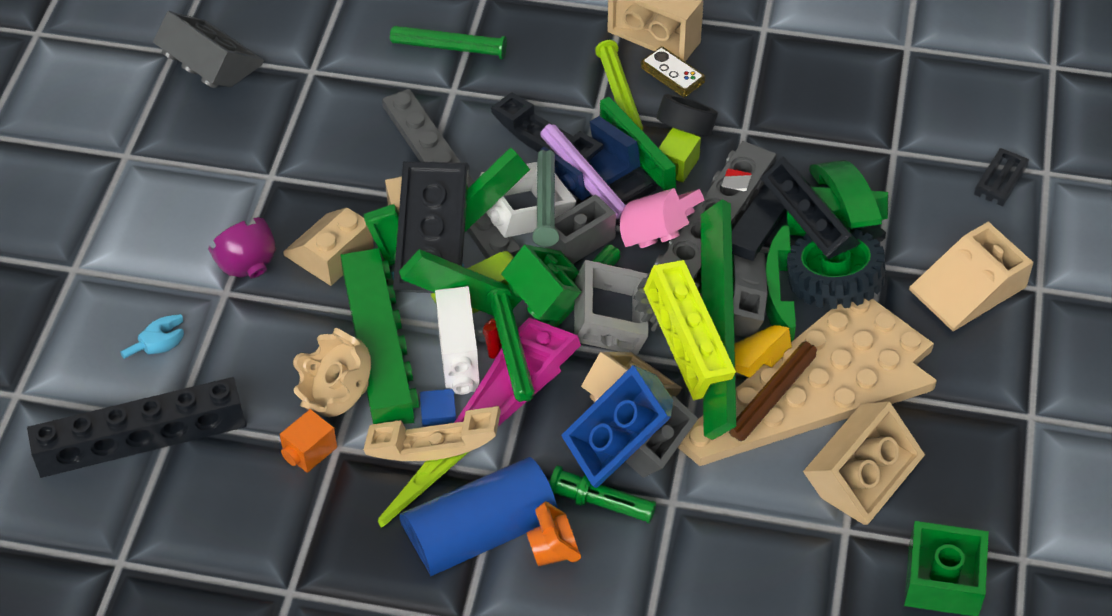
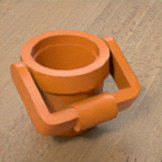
(553, 539)

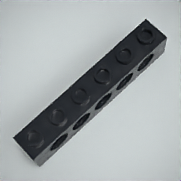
(135, 427)

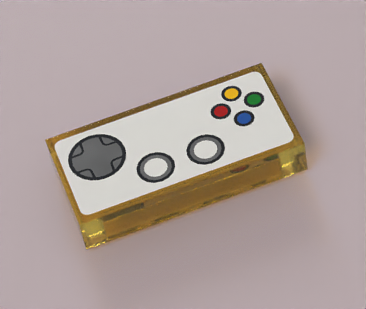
(673, 71)

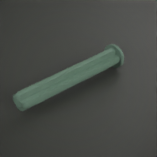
(545, 233)

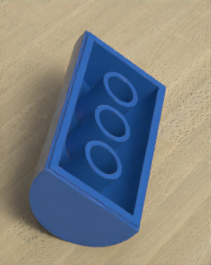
(477, 515)

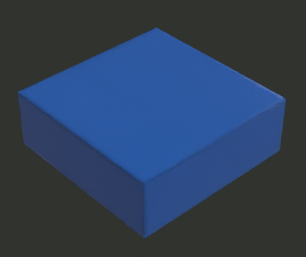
(437, 407)

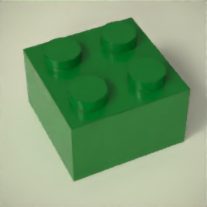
(946, 568)

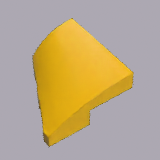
(761, 348)

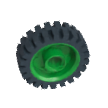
(840, 279)

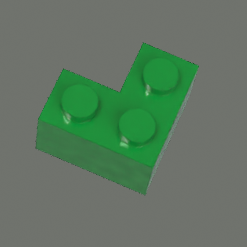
(543, 281)

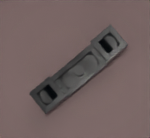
(519, 118)

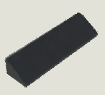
(809, 209)

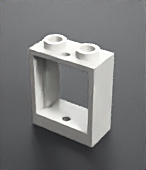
(524, 220)
(457, 339)

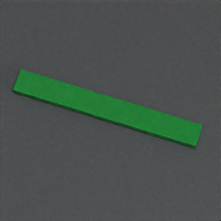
(717, 295)

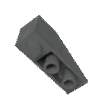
(749, 294)

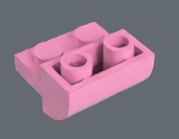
(657, 217)

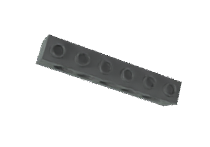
(688, 244)

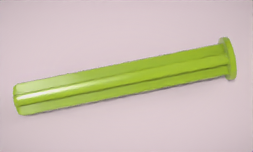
(607, 51)

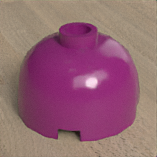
(244, 249)

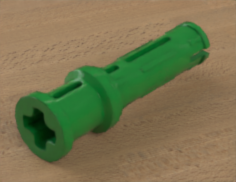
(580, 490)

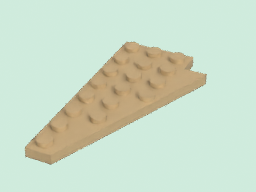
(859, 360)

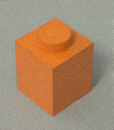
(308, 441)

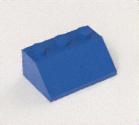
(618, 423)

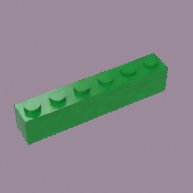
(377, 328)

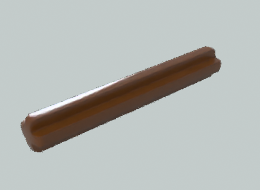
(773, 390)

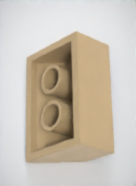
(865, 461)

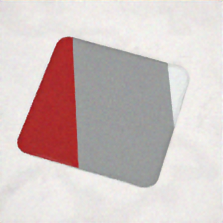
(736, 179)

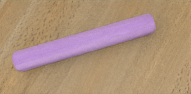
(592, 180)

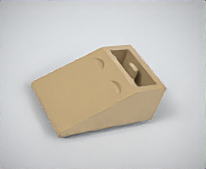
(973, 277)

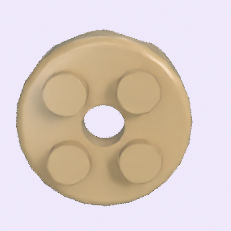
(333, 374)

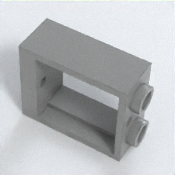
(594, 328)

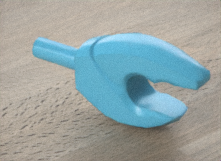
(154, 339)

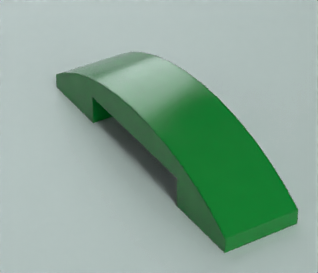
(851, 189)
(778, 311)

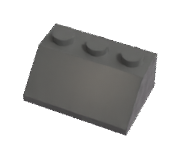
(205, 50)

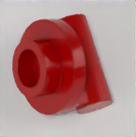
(492, 338)

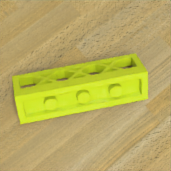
(688, 327)

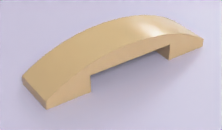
(435, 442)

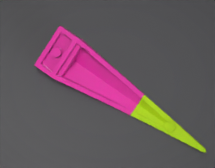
(544, 351)

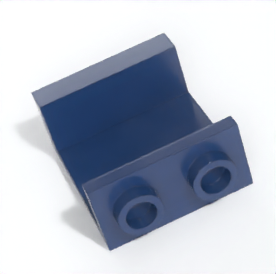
(615, 160)

